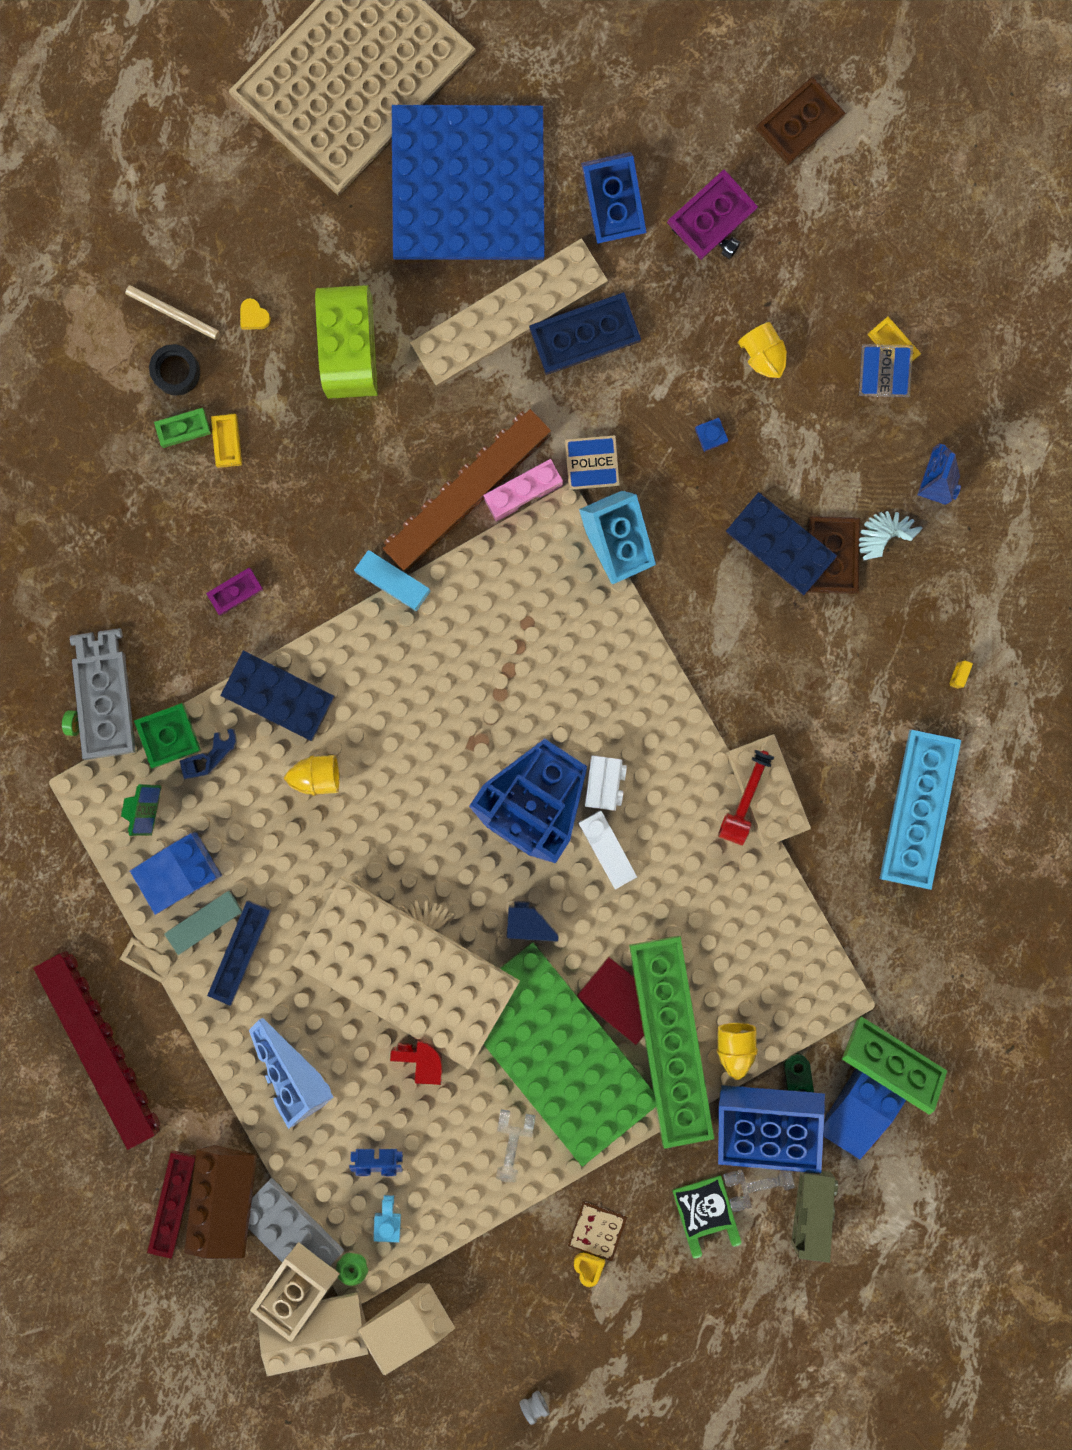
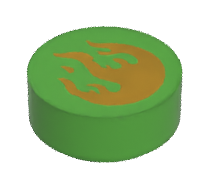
(70, 723)

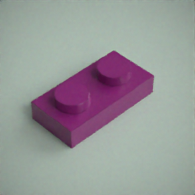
(234, 591)

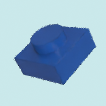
(711, 434)

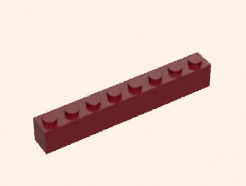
(97, 1049)

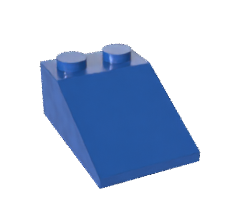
(614, 197)
(175, 872)
(861, 1114)

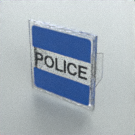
(885, 370)

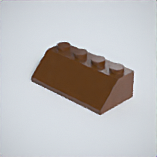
(220, 1203)

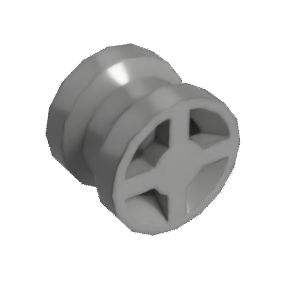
(534, 1407)

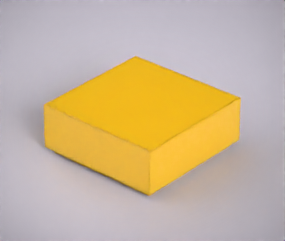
(960, 674)

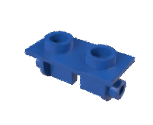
(386, 1164)

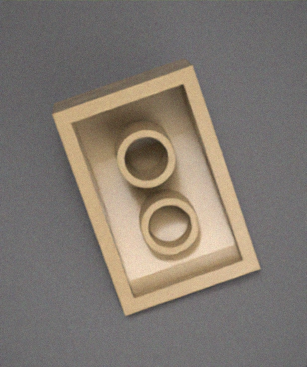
(294, 1291)
(406, 1328)

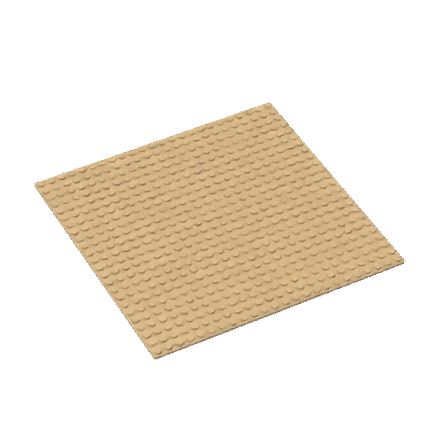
(404, 830)

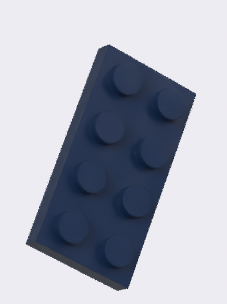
(585, 333)
(781, 544)
(277, 695)

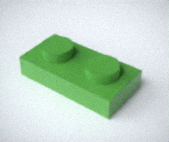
(182, 428)

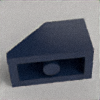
(528, 923)

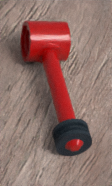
(735, 827)

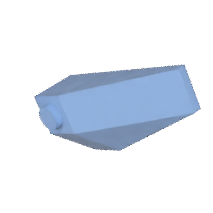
(296, 1083)

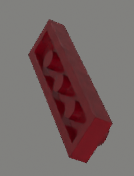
(172, 1204)

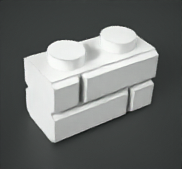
(604, 783)

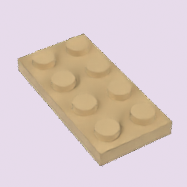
(775, 805)

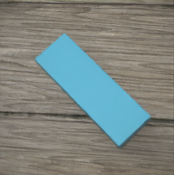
(392, 580)

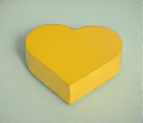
(253, 316)
(589, 1268)

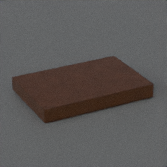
(800, 120)
(842, 538)

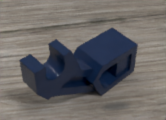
(214, 758)

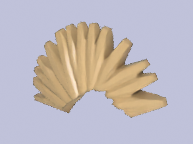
(432, 918)

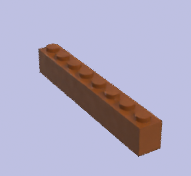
(467, 491)

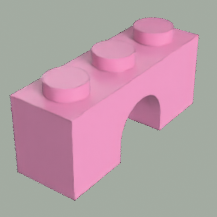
(520, 490)

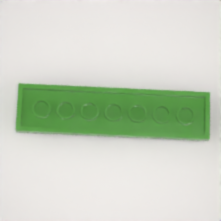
(671, 1041)

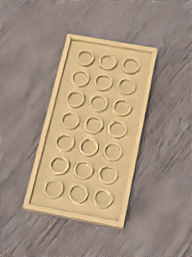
(405, 972)

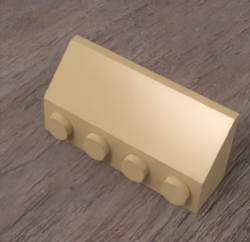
(324, 1338)

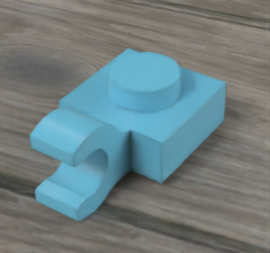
(387, 1224)

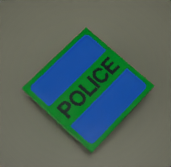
(142, 809)

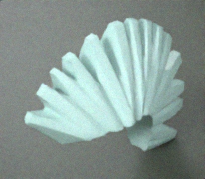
(882, 530)

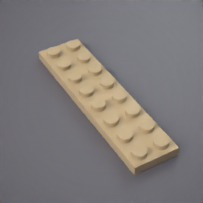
(509, 312)

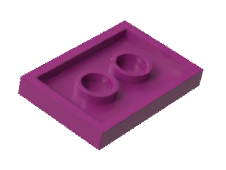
(712, 214)

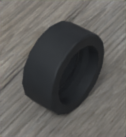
(164, 353)

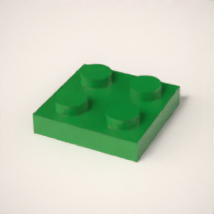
(167, 735)

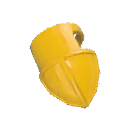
(766, 350)
(315, 775)
(737, 1049)

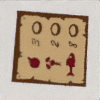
(597, 1231)

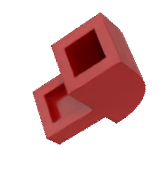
(427, 1059)

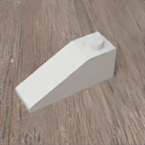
(607, 849)

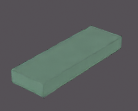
(203, 922)

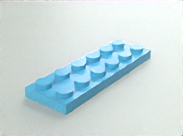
(920, 809)

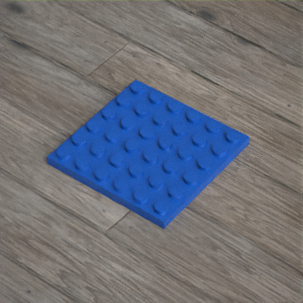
(467, 182)

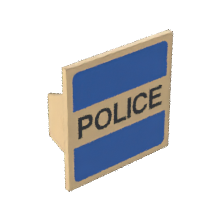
(592, 462)

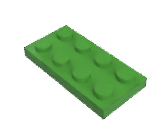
(895, 1065)

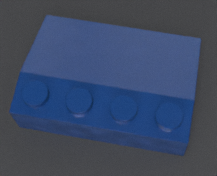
(771, 1129)

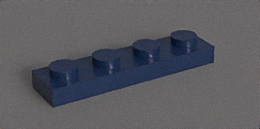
(239, 953)

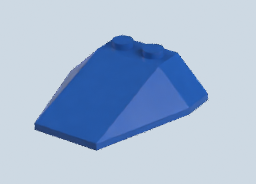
(534, 801)

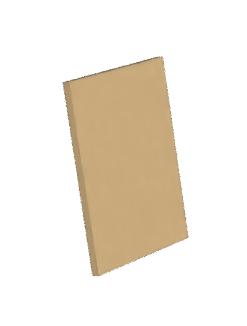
(338, 73)

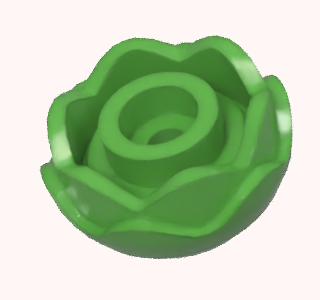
(354, 1261)

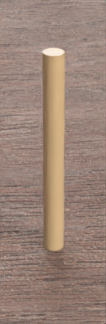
(172, 312)

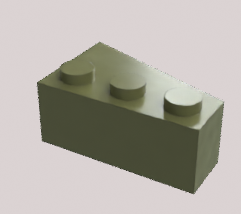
(814, 1216)

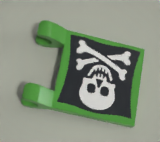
(704, 1211)

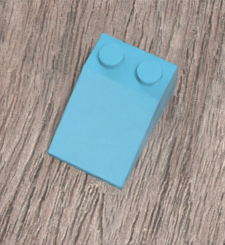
(618, 535)

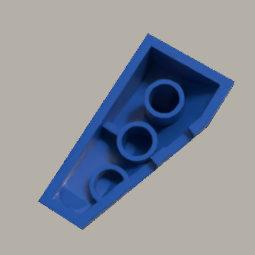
(941, 476)

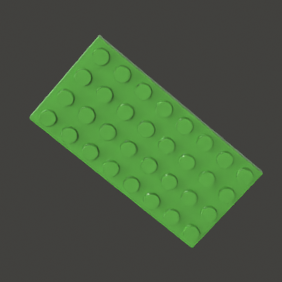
(566, 1060)

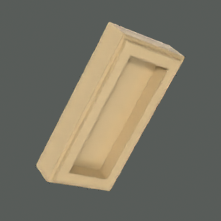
(136, 958)

